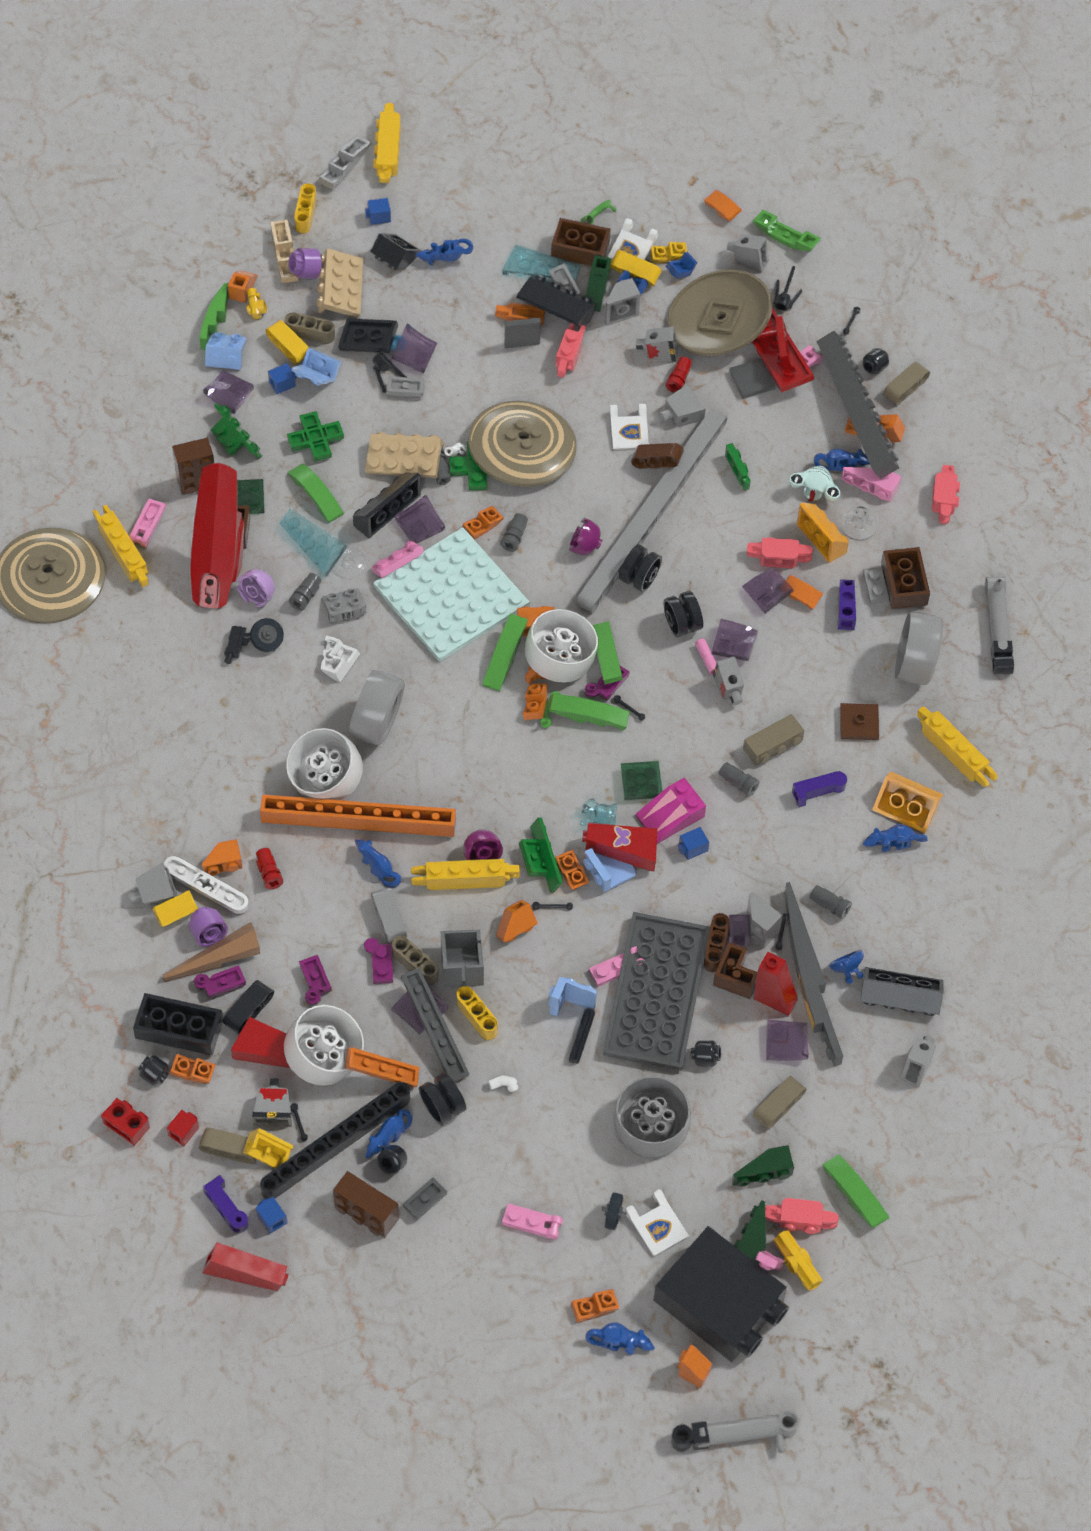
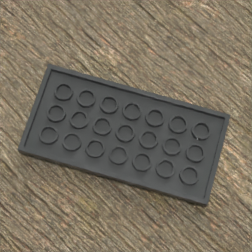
(659, 996)

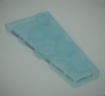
(530, 262)
(314, 541)

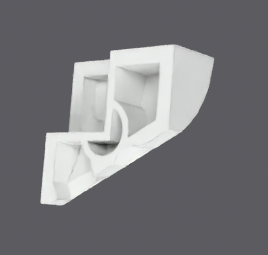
(337, 658)

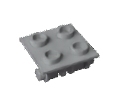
(344, 602)

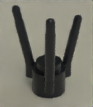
(783, 301)
(382, 364)

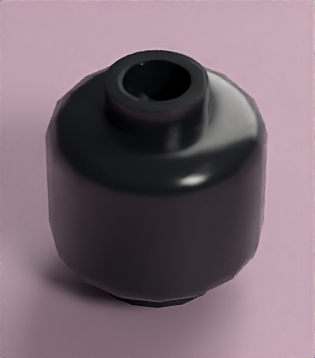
(875, 361)
(706, 1053)
(153, 1070)
(392, 1159)

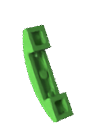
(785, 235)
(317, 491)

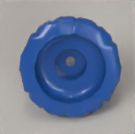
(848, 964)

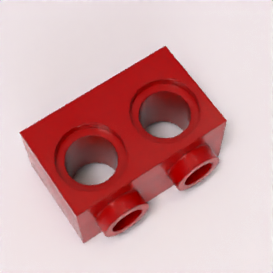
(122, 1124)

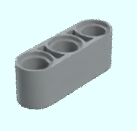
(388, 914)

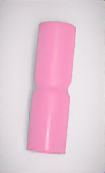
(706, 654)

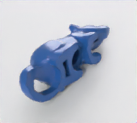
(448, 251)
(838, 459)
(896, 836)
(378, 862)
(390, 1131)
(616, 1335)

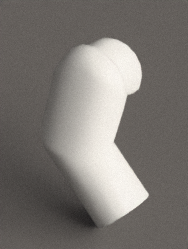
(455, 449)
(503, 1080)

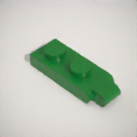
(739, 468)

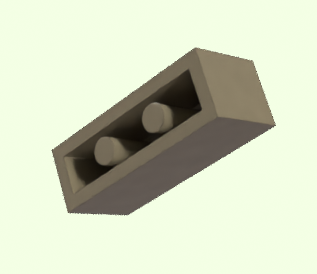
(773, 740)

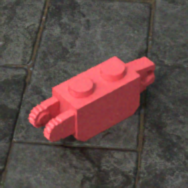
(569, 350)
(944, 493)
(780, 552)
(801, 1215)

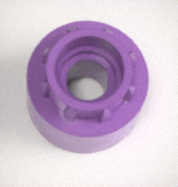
(305, 263)
(207, 926)

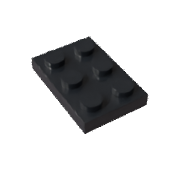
(368, 335)

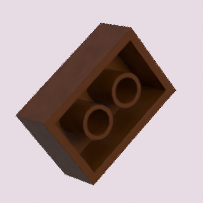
(579, 241)
(189, 461)
(905, 578)
(365, 1204)

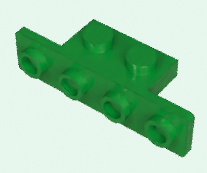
(230, 434)
(539, 856)

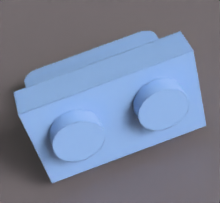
(224, 351)
(317, 367)
(607, 871)
(573, 992)

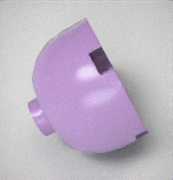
(256, 586)

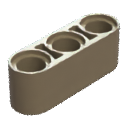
(311, 327)
(906, 383)
(413, 952)
(779, 1102)
(225, 1145)

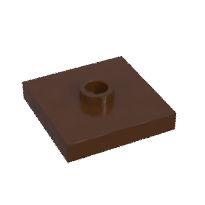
(859, 721)

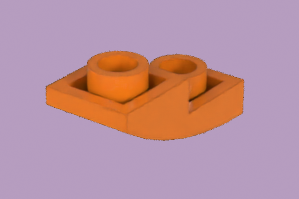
(723, 205)
(484, 522)
(804, 592)
(536, 701)
(571, 870)
(192, 1070)
(595, 1306)

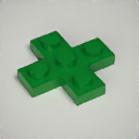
(315, 436)
(466, 466)

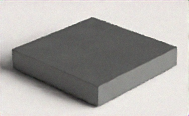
(522, 332)
(752, 378)

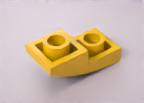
(671, 252)

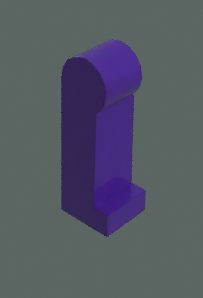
(846, 605)
(818, 786)
(234, 1218)

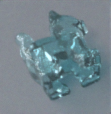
(602, 813)

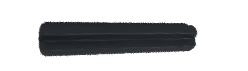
(581, 1036)

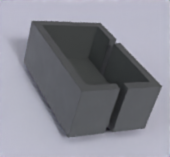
(462, 958)

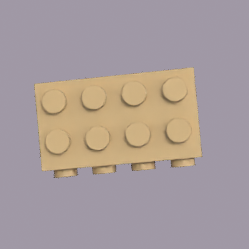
(340, 283)
(403, 454)

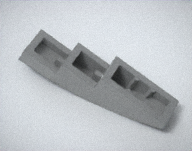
(345, 161)

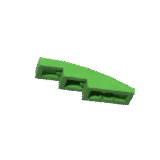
(215, 313)
(504, 652)
(589, 710)
(856, 1191)

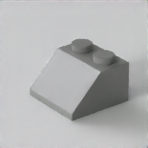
(622, 302)
(763, 921)

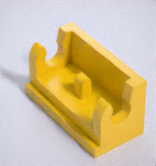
(174, 908)
(267, 1148)

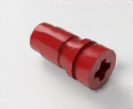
(679, 374)
(267, 866)

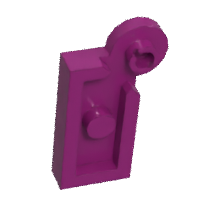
(605, 690)
(381, 960)
(315, 978)
(220, 982)

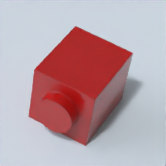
(183, 1127)

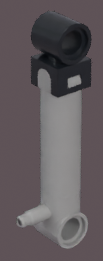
(1001, 645)
(706, 1434)

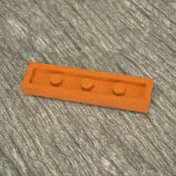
(381, 1067)

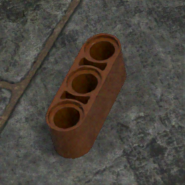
(657, 455)
(716, 934)

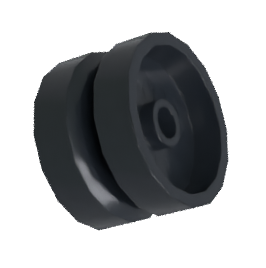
(640, 568)
(683, 613)
(442, 1098)

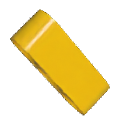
(305, 208)
(636, 266)
(287, 341)
(479, 1021)

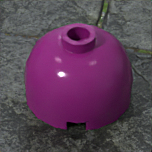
(586, 538)
(482, 846)

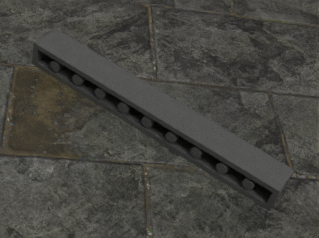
(858, 404)

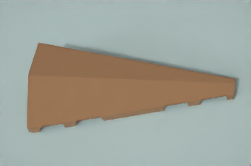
(235, 946)

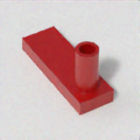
(780, 330)

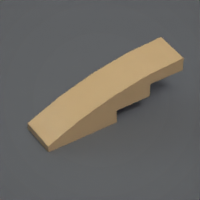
(283, 249)

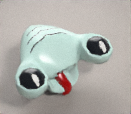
(816, 483)

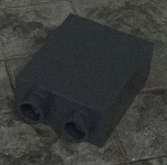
(722, 1295)

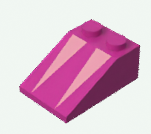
(672, 810)

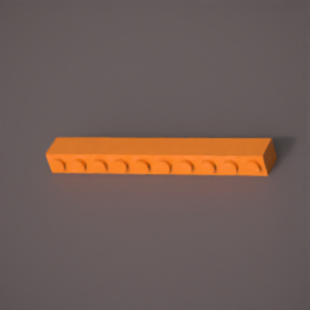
(358, 815)

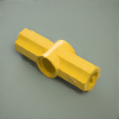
(797, 1260)

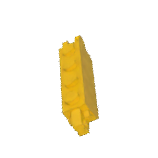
(388, 143)
(121, 546)
(955, 747)
(464, 874)

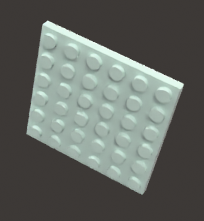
(451, 594)

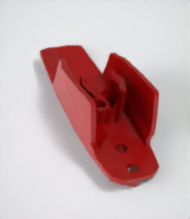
(216, 536)

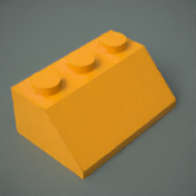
(821, 532)
(907, 802)

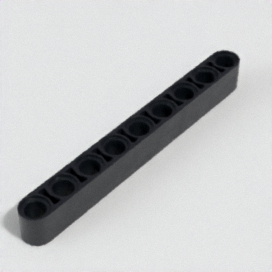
(332, 1149)

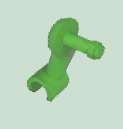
(590, 217)
(546, 720)

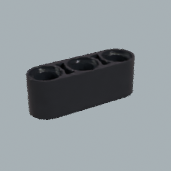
(248, 1005)

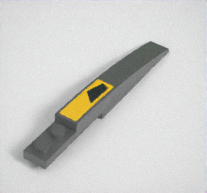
(810, 977)

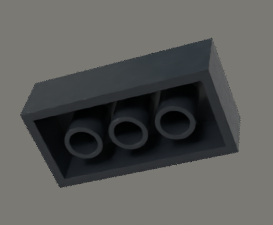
(178, 1024)

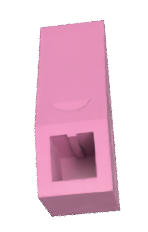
(869, 482)

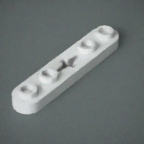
(192, 878)

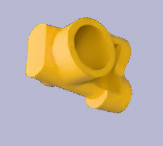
(256, 305)

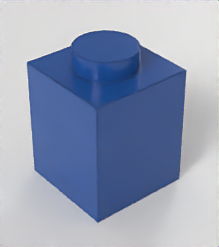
(378, 211)
(282, 378)
(693, 843)
(271, 1214)

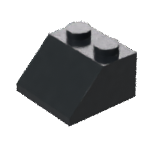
(394, 251)

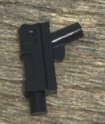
(237, 639)

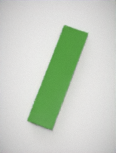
(607, 653)

